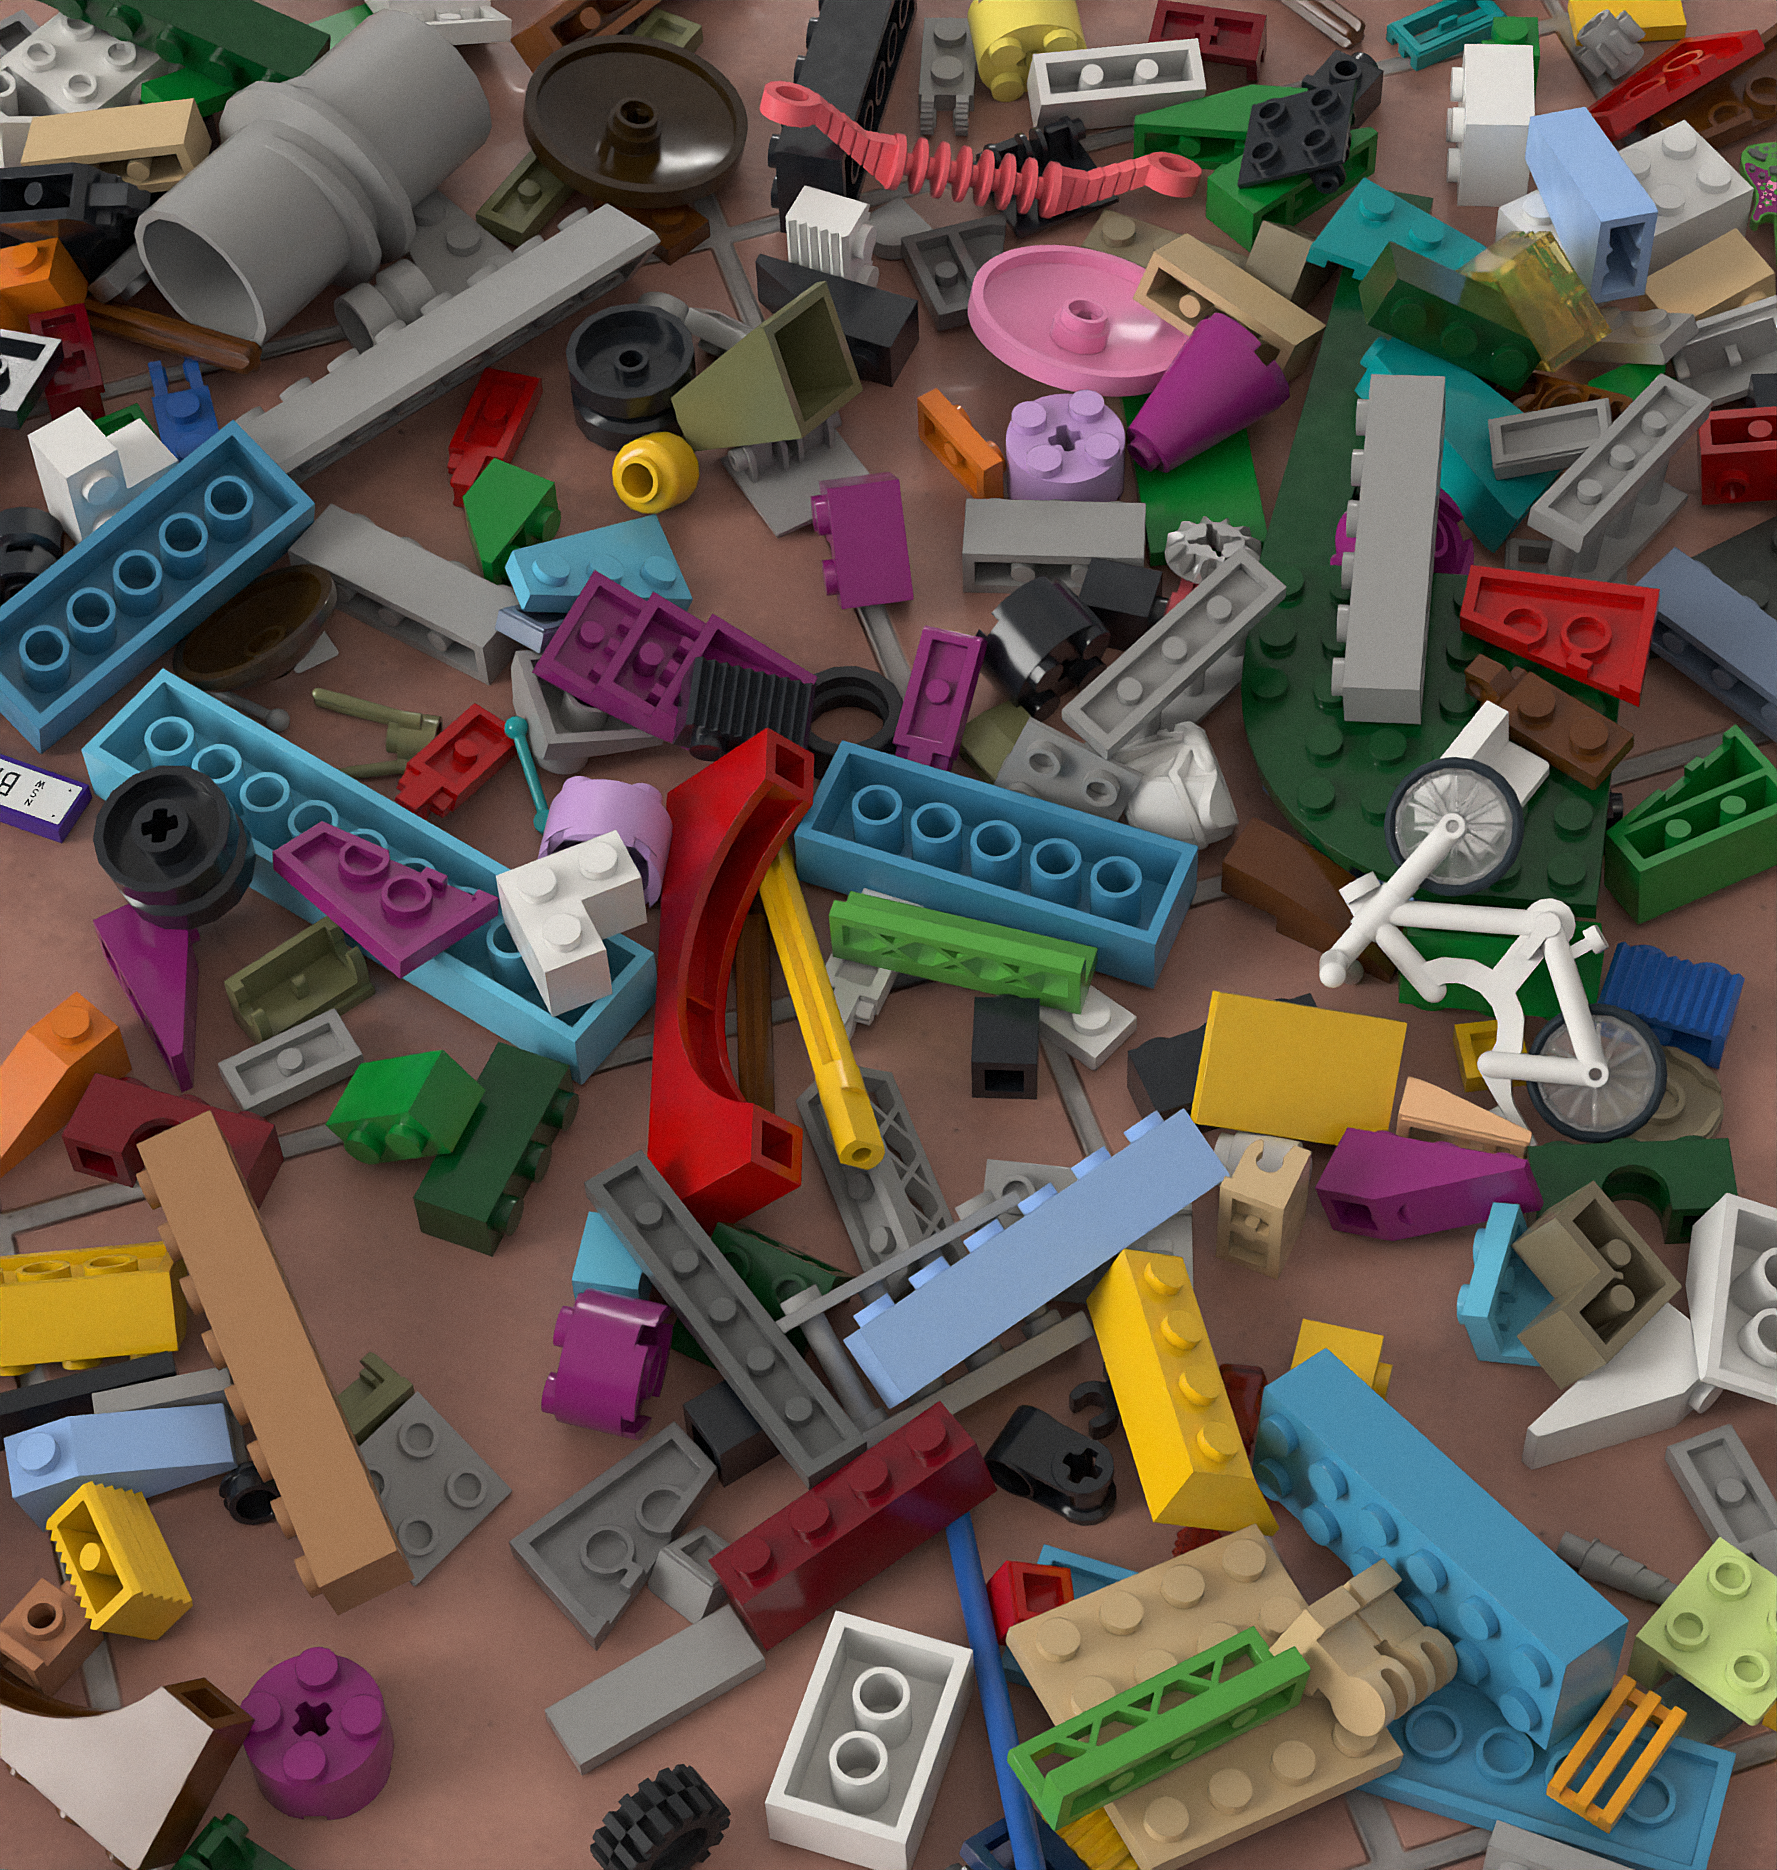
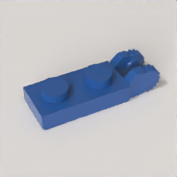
(184, 416)

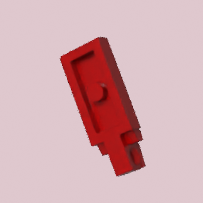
(491, 426)
(455, 764)

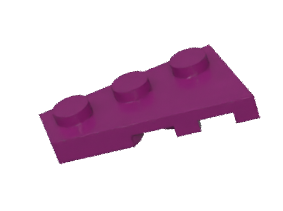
(380, 903)

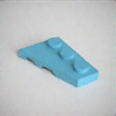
(629, 553)

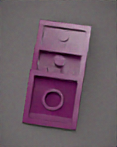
(634, 654)

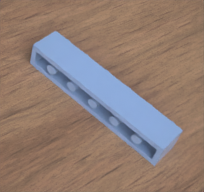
(1034, 1258)

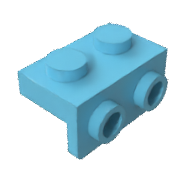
(1501, 1292)

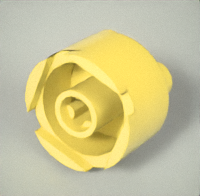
(1012, 31)

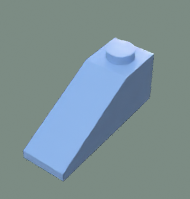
(124, 1449)

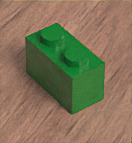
(405, 1108)

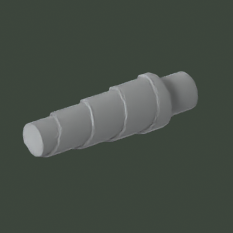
(1612, 1568)

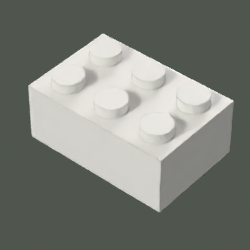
(870, 1744)

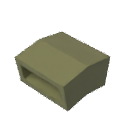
(990, 739)

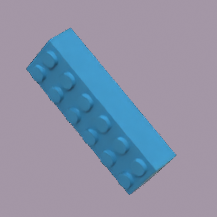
(144, 582)
(997, 858)
(1467, 1567)

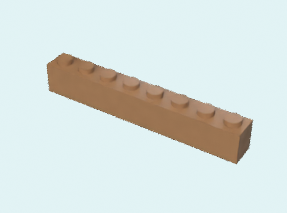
(274, 1365)

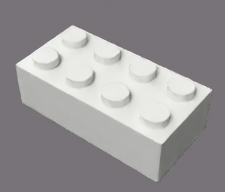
(1687, 180)

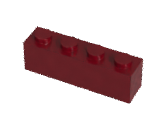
(853, 1525)

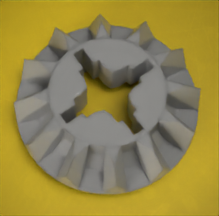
(1190, 548)

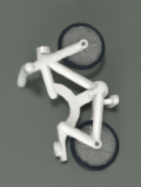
(1455, 833)

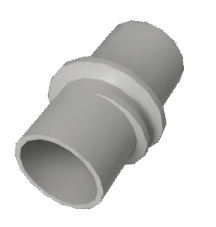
(315, 178)

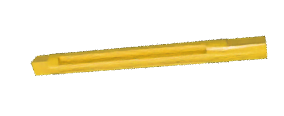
(831, 1056)

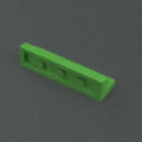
(962, 951)
(1158, 1740)

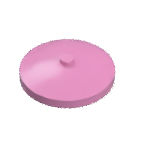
(1071, 320)

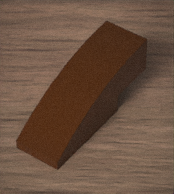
(1298, 888)

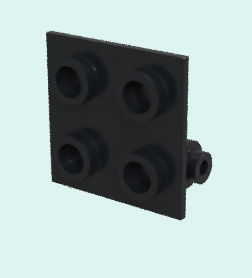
(1301, 136)
(1058, 145)

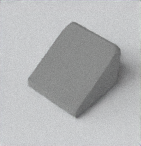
(685, 1576)

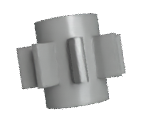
(1610, 44)

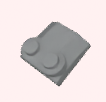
(564, 728)

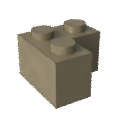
(1600, 1280)

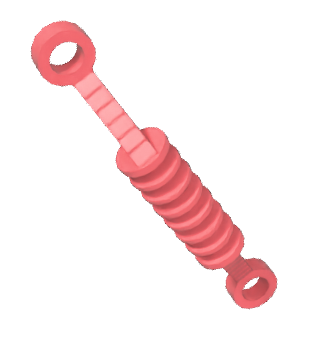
(1056, 191)

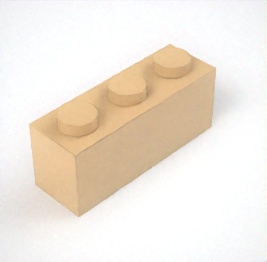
(141, 143)
(1193, 281)

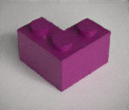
(866, 540)

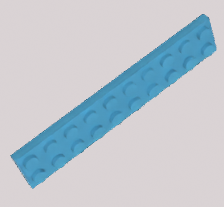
(1481, 1770)

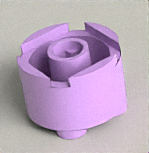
(1065, 449)
(600, 806)

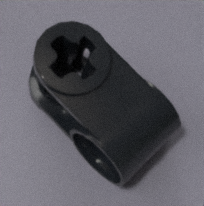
(1053, 1465)

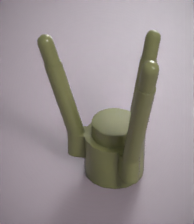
(405, 736)

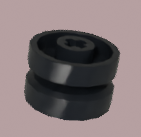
(626, 371)
(174, 847)

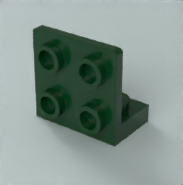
(773, 1276)

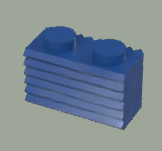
(1678, 1000)

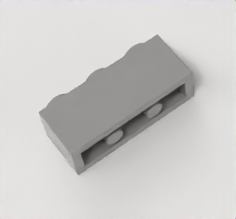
(1030, 539)

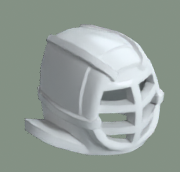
(1180, 787)

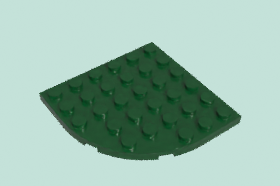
(1340, 774)

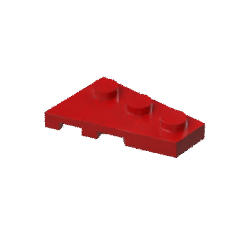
(1670, 77)
(1566, 624)

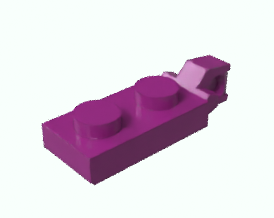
(939, 697)

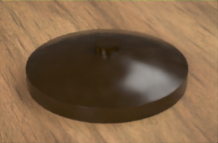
(635, 121)

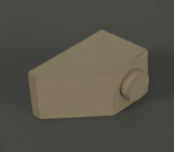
(1280, 263)

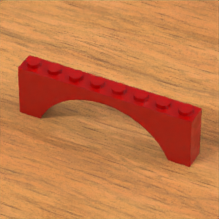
(726, 831)

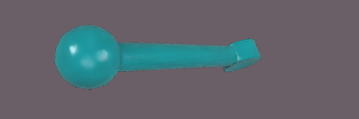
(516, 729)

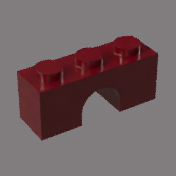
(127, 1111)

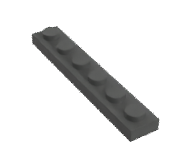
(725, 1319)

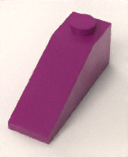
(160, 982)

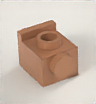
(46, 1653)

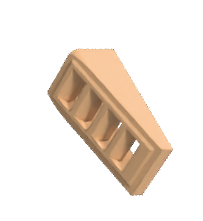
(1438, 1115)

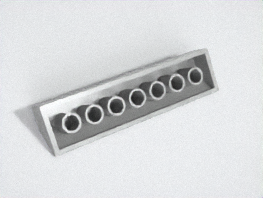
(450, 342)

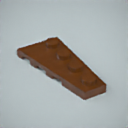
(1731, 104)

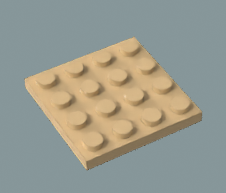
(1159, 1620)

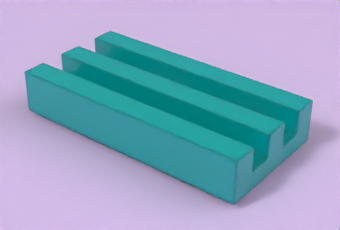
(1448, 36)

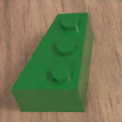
(1696, 834)

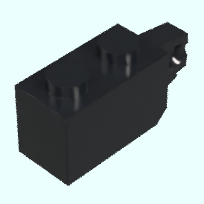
(66, 202)

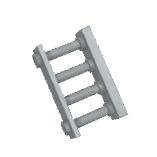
(1616, 490)
(1181, 663)
(987, 1367)

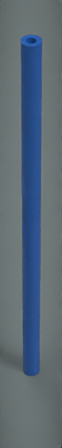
(993, 1692)

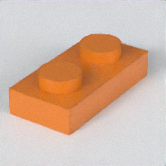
(960, 447)

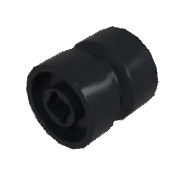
(28, 546)

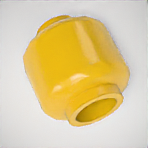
(655, 472)

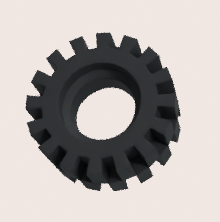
(662, 1824)

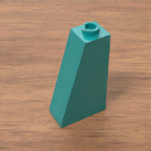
(1467, 474)

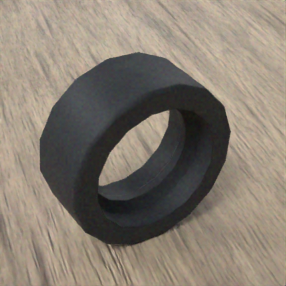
(854, 688)

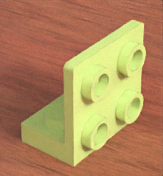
(1717, 1633)

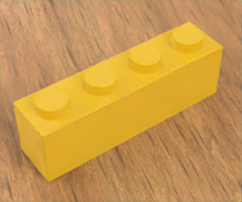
(1173, 1397)

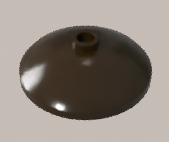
(259, 631)

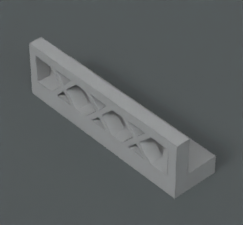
(875, 1200)

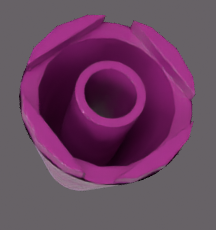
(1205, 396)

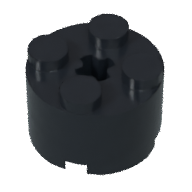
(1043, 646)

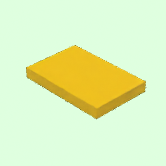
(1295, 1069)

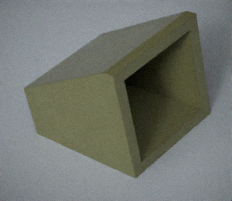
(774, 380)

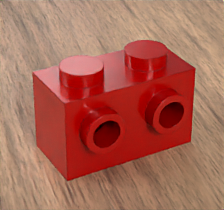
(1738, 456)

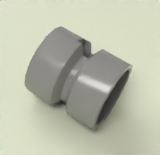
(369, 309)

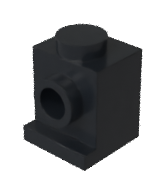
(1343, 68)

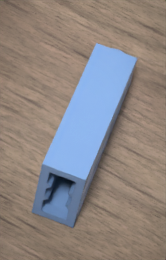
(1593, 203)

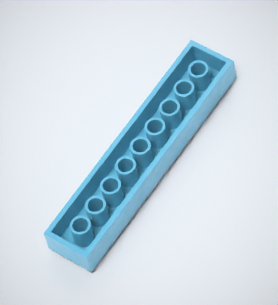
(287, 791)

